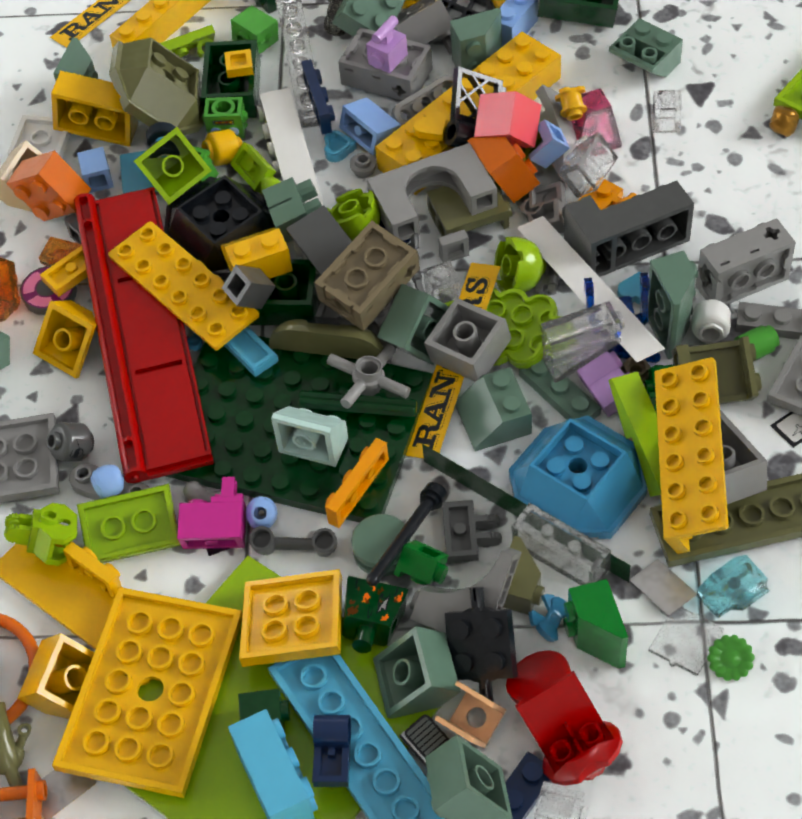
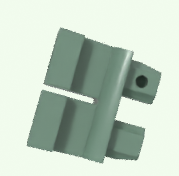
(288, 204)

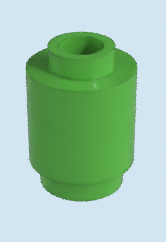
(764, 339)

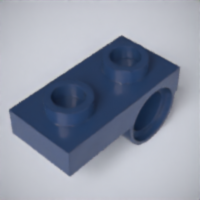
(331, 750)

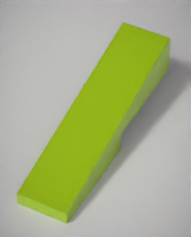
(640, 424)

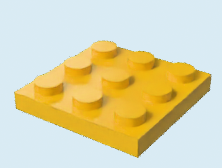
(291, 618)

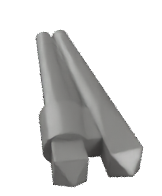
(548, 281)

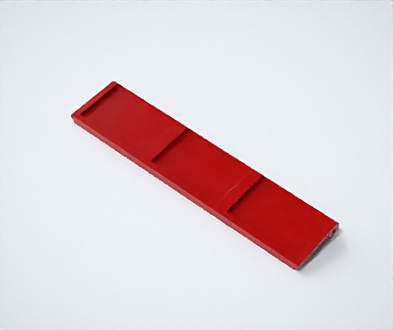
(141, 347)

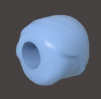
(107, 481)
(253, 508)

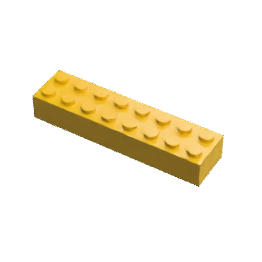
(521, 65)

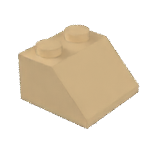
(16, 156)

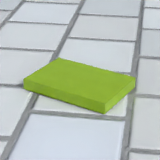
(129, 524)

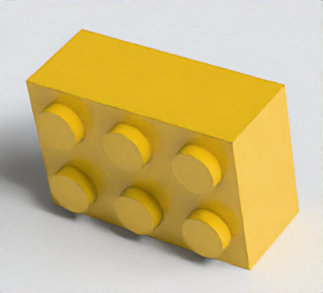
(91, 109)

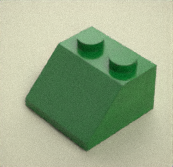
(596, 622)

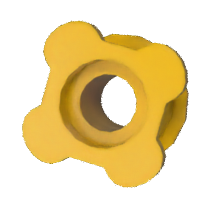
(571, 102)

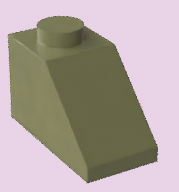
(526, 583)

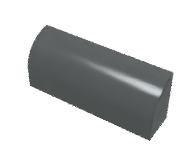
(319, 238)

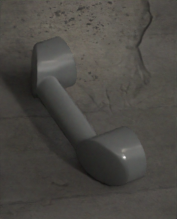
(264, 542)

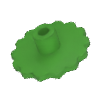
(730, 657)

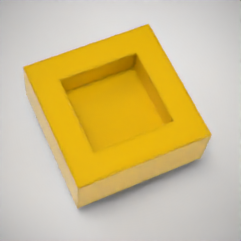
(238, 63)

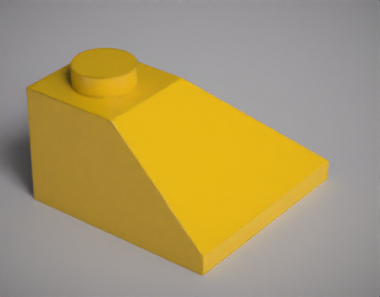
(65, 336)

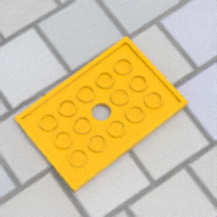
(157, 741)

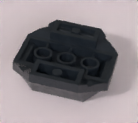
(214, 215)

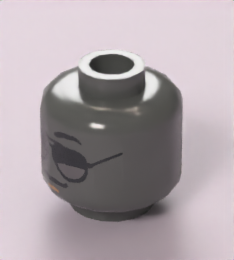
(71, 441)

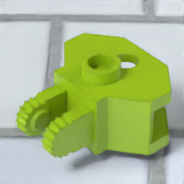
(43, 531)

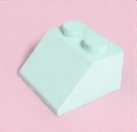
(309, 435)

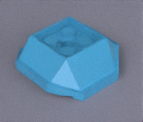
(587, 501)

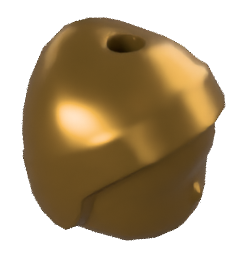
(784, 120)

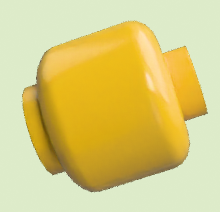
(222, 146)

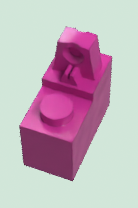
(214, 522)

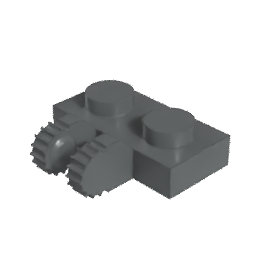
(461, 533)

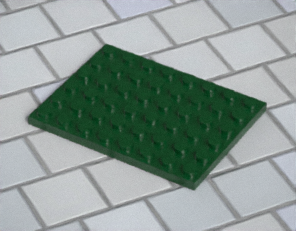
(244, 441)

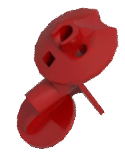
(562, 719)

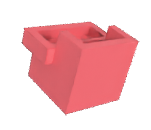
(508, 116)

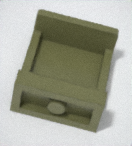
(453, 216)
(734, 367)

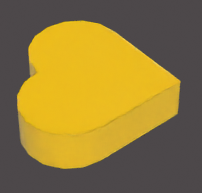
(431, 127)

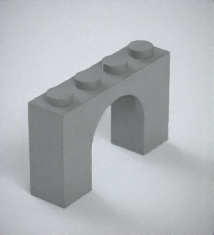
(454, 168)

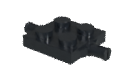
(482, 643)

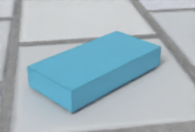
(252, 352)

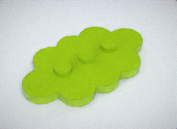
(524, 322)

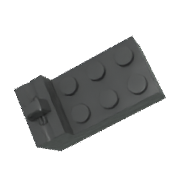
(629, 229)

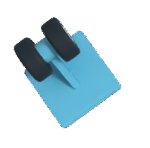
(131, 175)

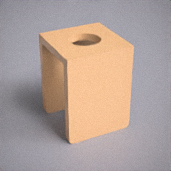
(459, 722)

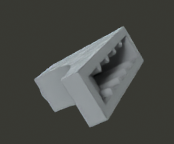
(433, 602)

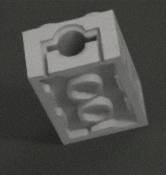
(400, 83)
(745, 263)

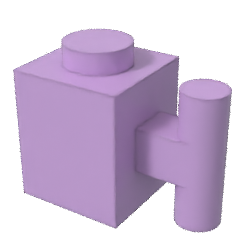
(387, 46)

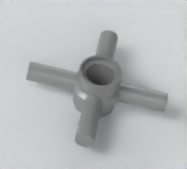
(368, 376)

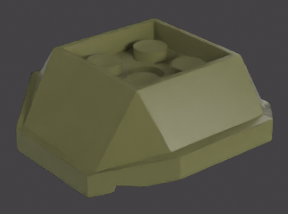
(157, 85)

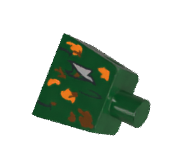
(372, 613)

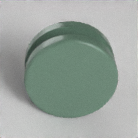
(373, 538)

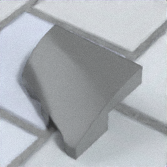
(545, 202)

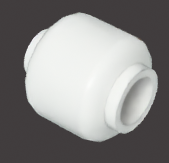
(711, 321)

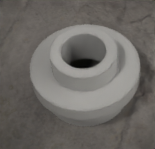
(363, 164)

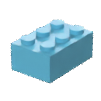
(273, 768)

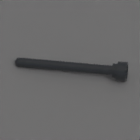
(430, 499)

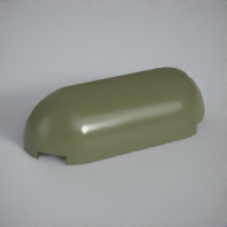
(325, 339)

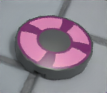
(37, 294)

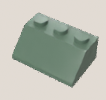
(671, 298)

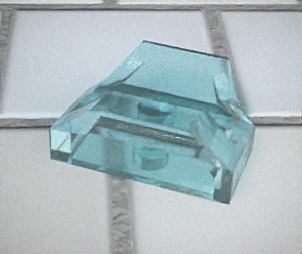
(733, 586)

